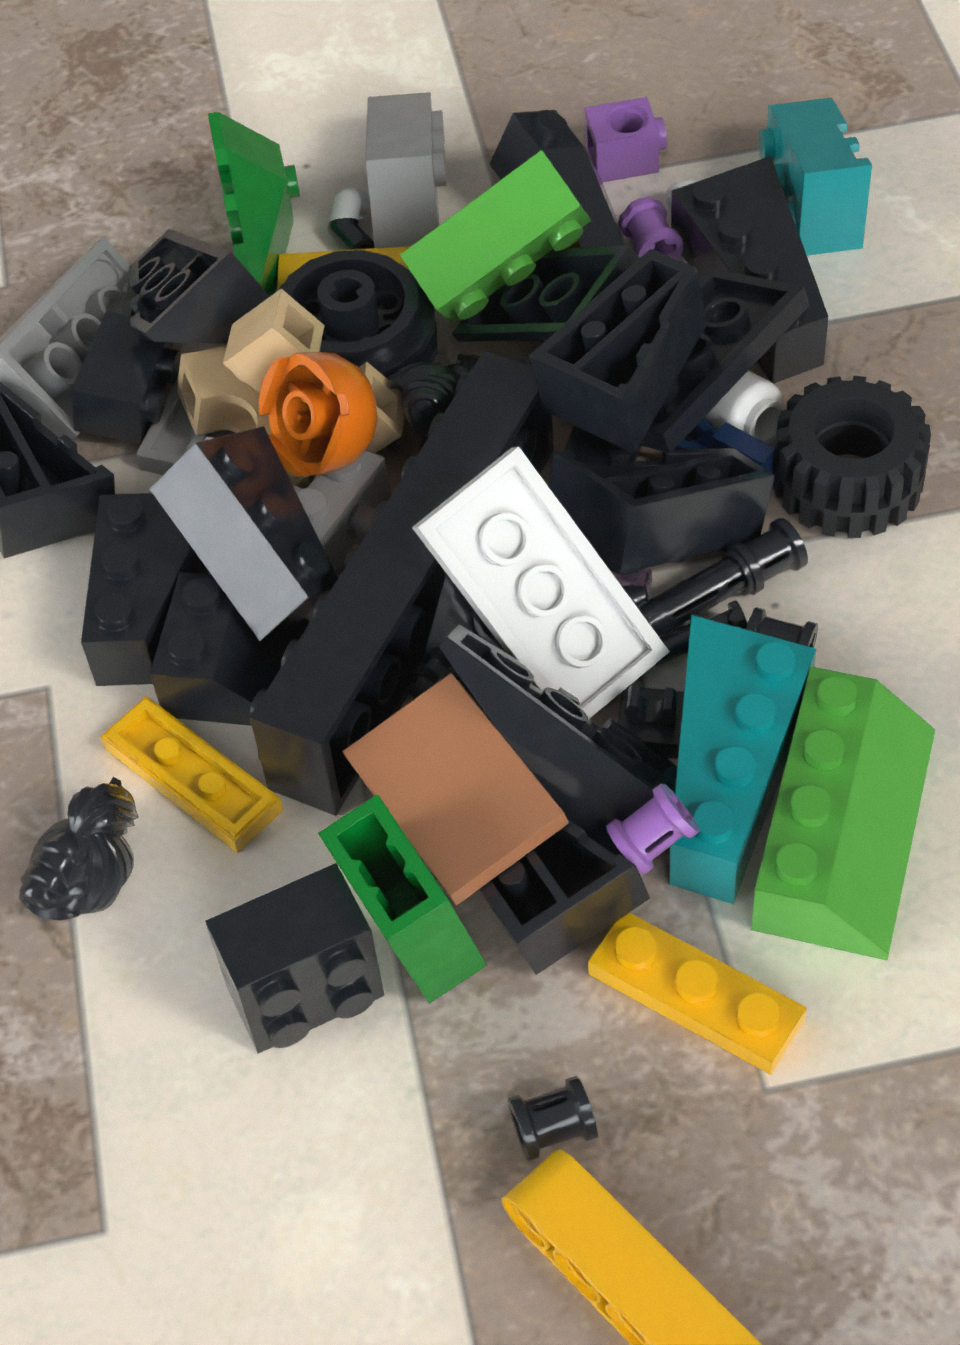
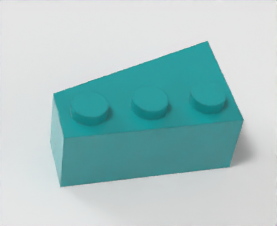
(819, 173)

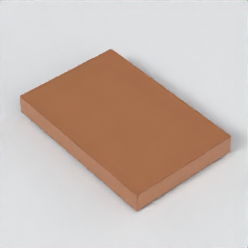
(455, 788)

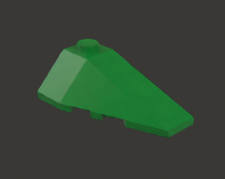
(254, 196)

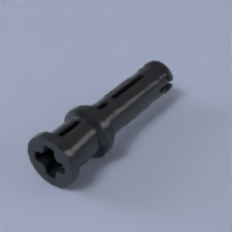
(741, 570)

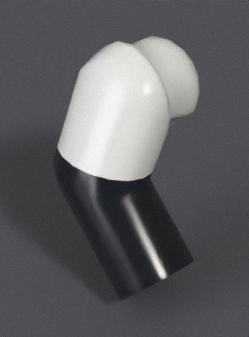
(344, 219)

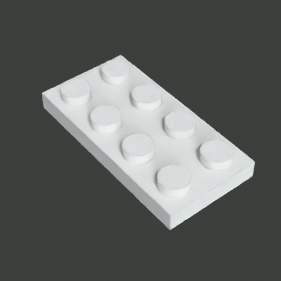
(540, 584)

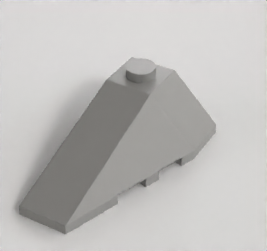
(52, 338)

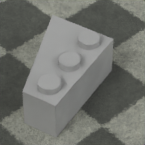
(404, 167)

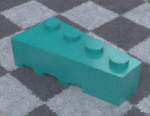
(732, 748)

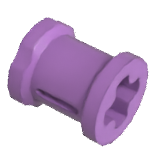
(647, 227)
(652, 828)

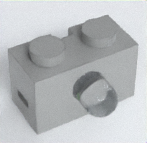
(344, 504)

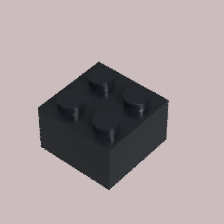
(297, 958)

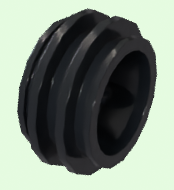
(368, 309)

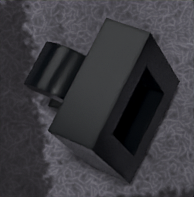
(653, 717)

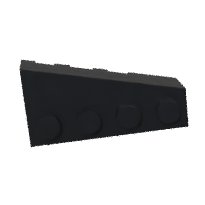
(746, 228)

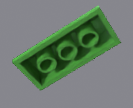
(844, 817)

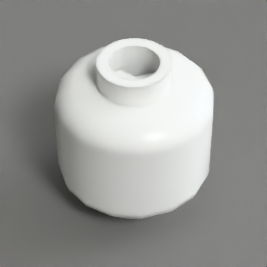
(751, 407)

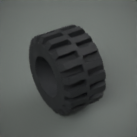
(856, 421)

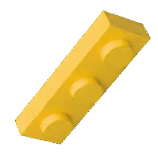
(697, 991)

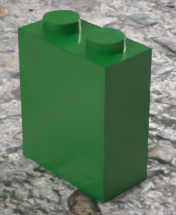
(403, 898)

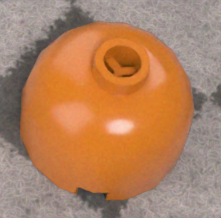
(318, 412)

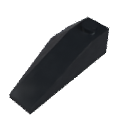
(190, 291)

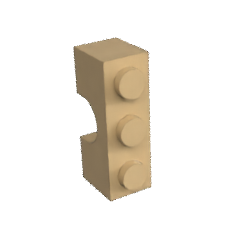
(284, 328)
(219, 400)

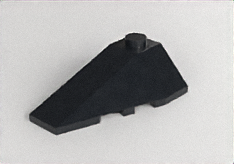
(549, 131)
(582, 766)

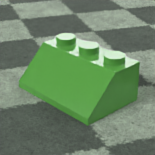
(496, 239)

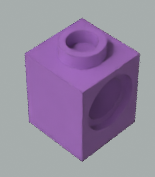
(624, 139)

